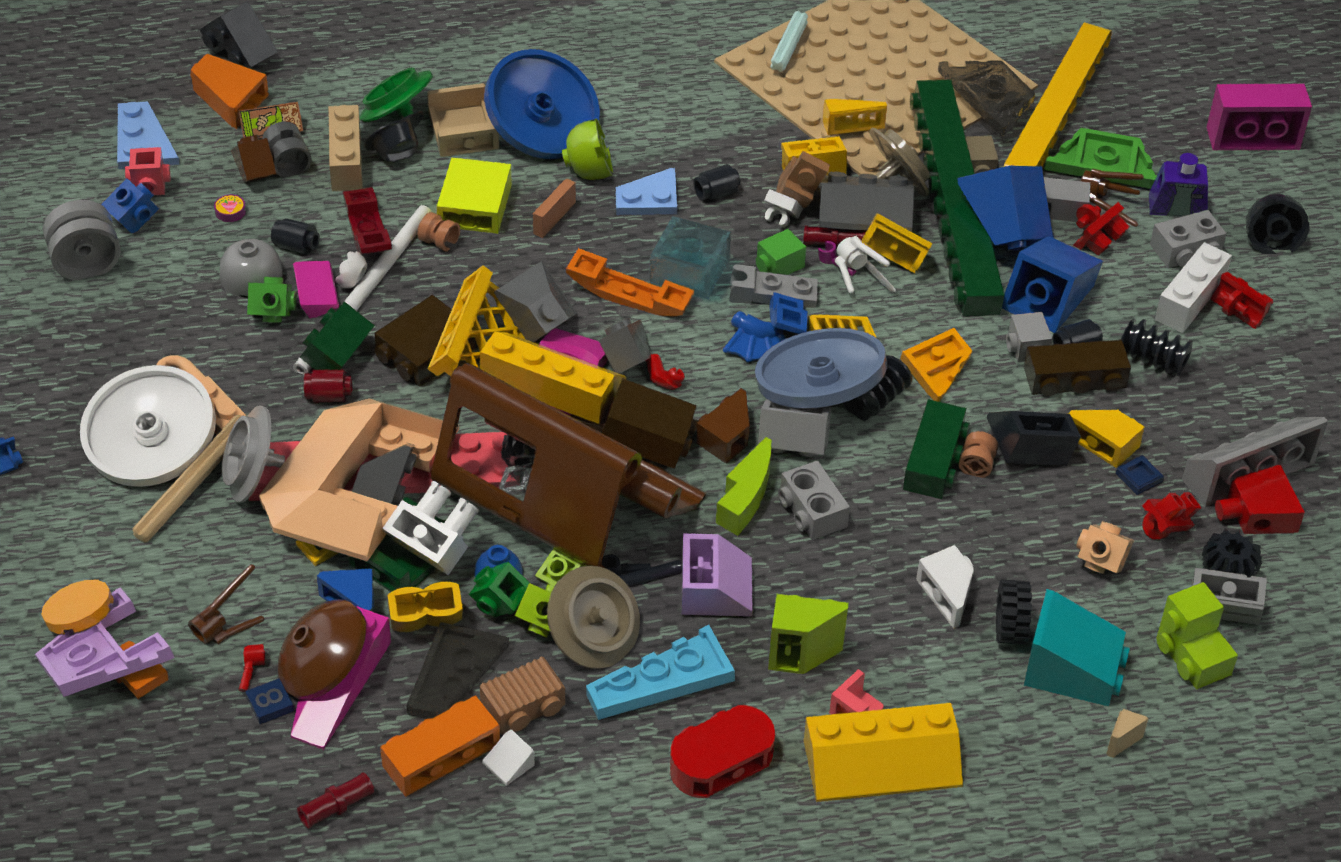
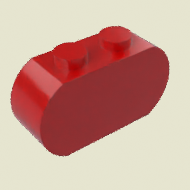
(722, 751)

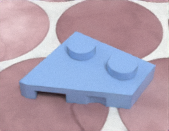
(648, 195)

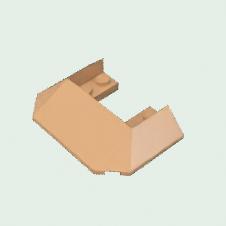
(308, 490)

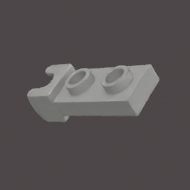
(759, 287)

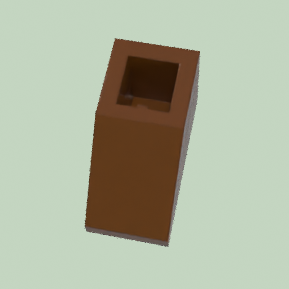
(253, 158)
(726, 428)

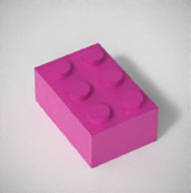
(1258, 116)

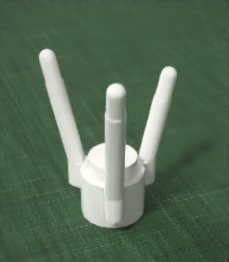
(853, 254)

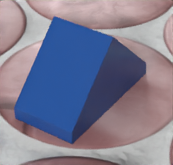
(348, 585)

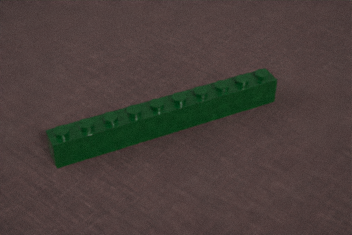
(948, 158)

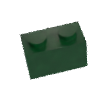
(337, 339)

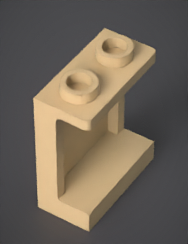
(461, 120)

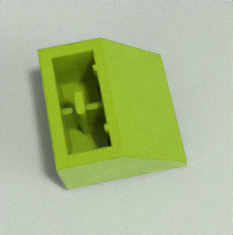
(805, 632)

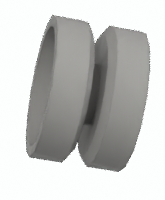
(81, 239)

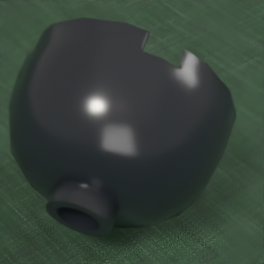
(1277, 218)

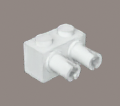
(425, 537)

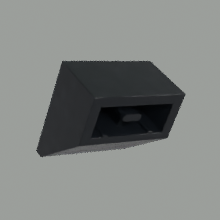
(1035, 436)

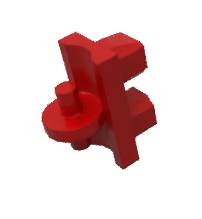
(1110, 222)
(1241, 300)
(1169, 514)

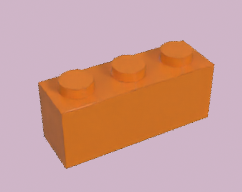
(440, 745)

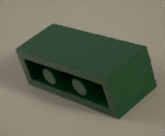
(936, 449)

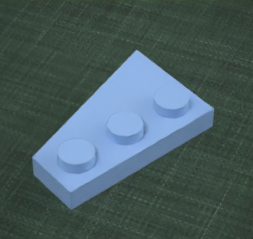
(141, 129)

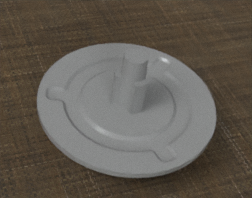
(248, 453)

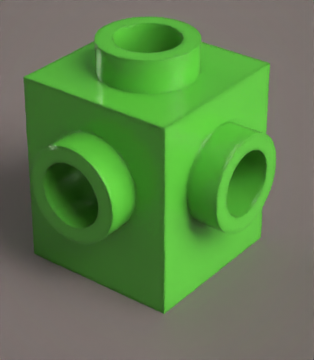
(259, 299)

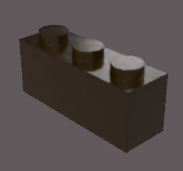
(1077, 367)

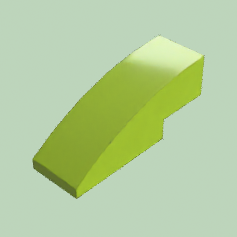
(745, 489)

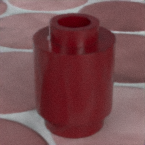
(327, 386)

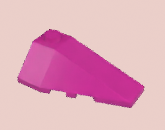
(320, 717)

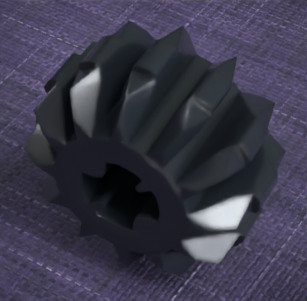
(1232, 554)

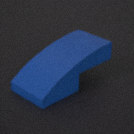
(788, 313)

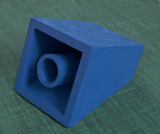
(1010, 204)
(1050, 280)

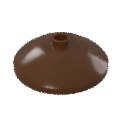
(321, 649)

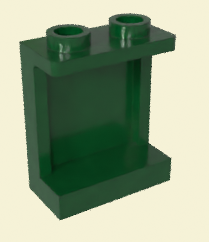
(394, 565)

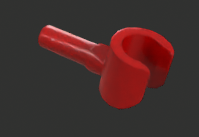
(253, 656)

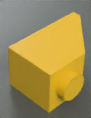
(1108, 434)

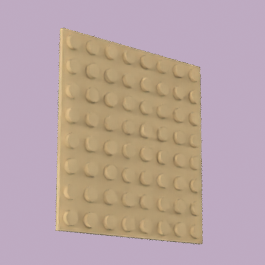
(859, 54)

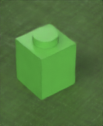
(781, 254)

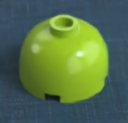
(588, 151)

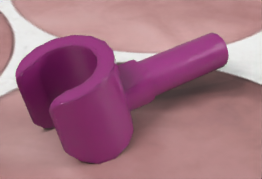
(830, 255)

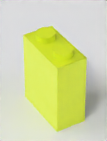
(475, 194)

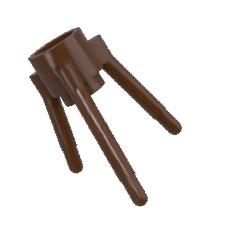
(1099, 186)
(210, 622)

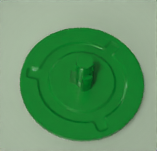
(394, 94)

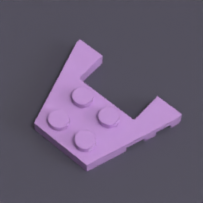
(94, 657)

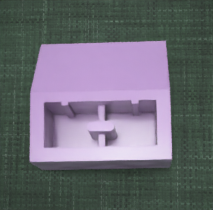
(715, 577)

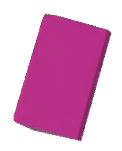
(315, 287)

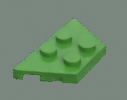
(1106, 153)

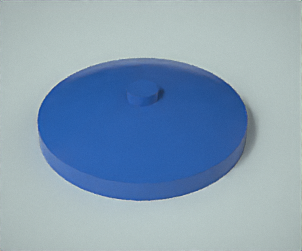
(538, 100)

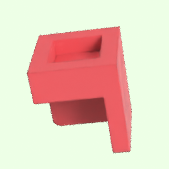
(852, 698)

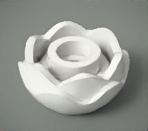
(351, 270)

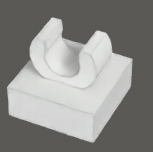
(781, 205)

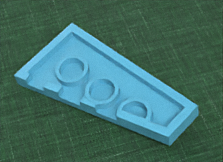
(679, 671)

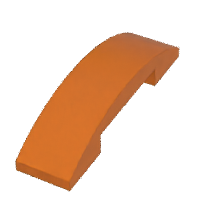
(613, 286)

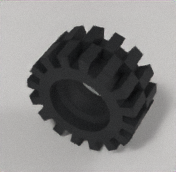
(1013, 612)

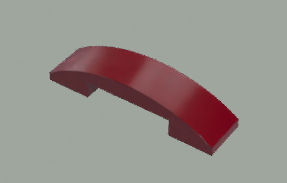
(366, 221)

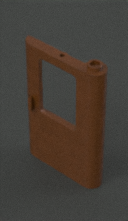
(572, 475)
(650, 487)

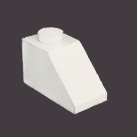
(947, 581)

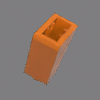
(228, 87)

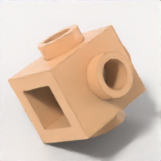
(1116, 547)

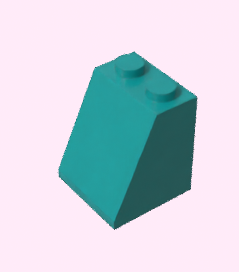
(1076, 652)

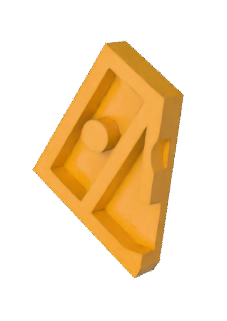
(937, 362)

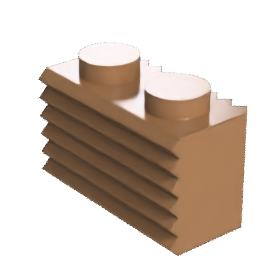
(523, 695)

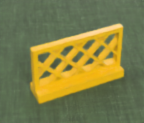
(464, 323)

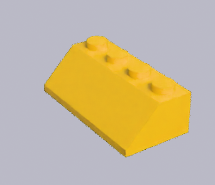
(551, 375)
(883, 752)

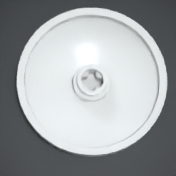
(147, 425)

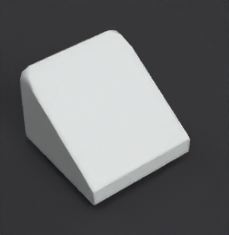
(509, 758)

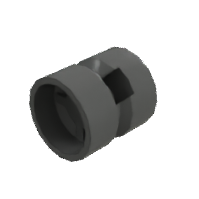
(287, 149)

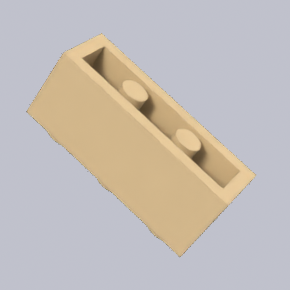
(345, 148)

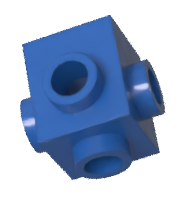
(131, 205)

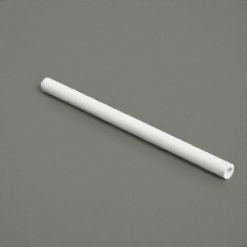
(378, 270)

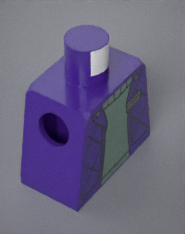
(1180, 188)

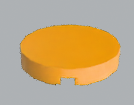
(77, 606)

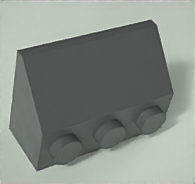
(856, 200)

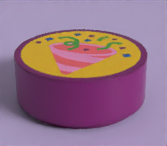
(230, 208)

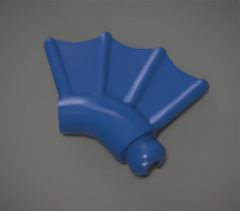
(752, 337)

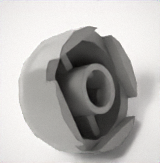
(248, 262)

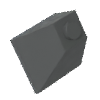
(535, 302)

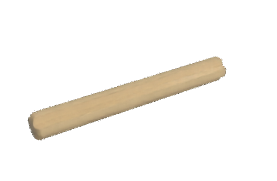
(183, 486)

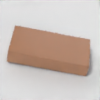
(554, 208)

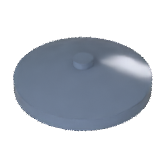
(821, 368)

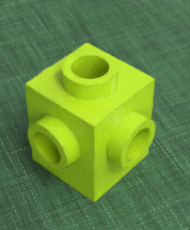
(533, 608)

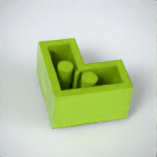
(1193, 638)

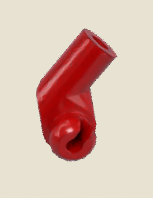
(667, 379)

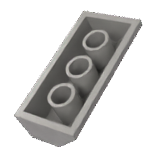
(1287, 444)

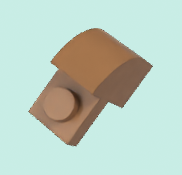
(802, 178)

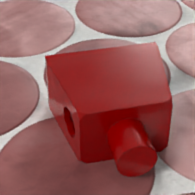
(1262, 503)

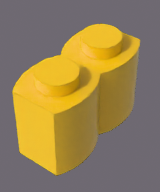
(415, 607)

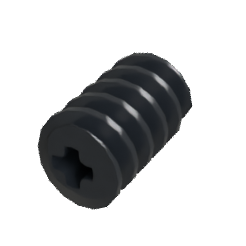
(1156, 347)
(892, 384)

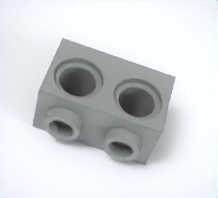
(813, 500)

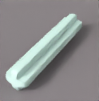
(789, 41)

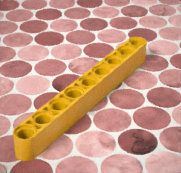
(1060, 97)

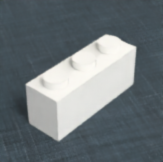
(1192, 287)

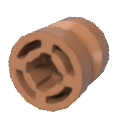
(438, 231)
(978, 454)

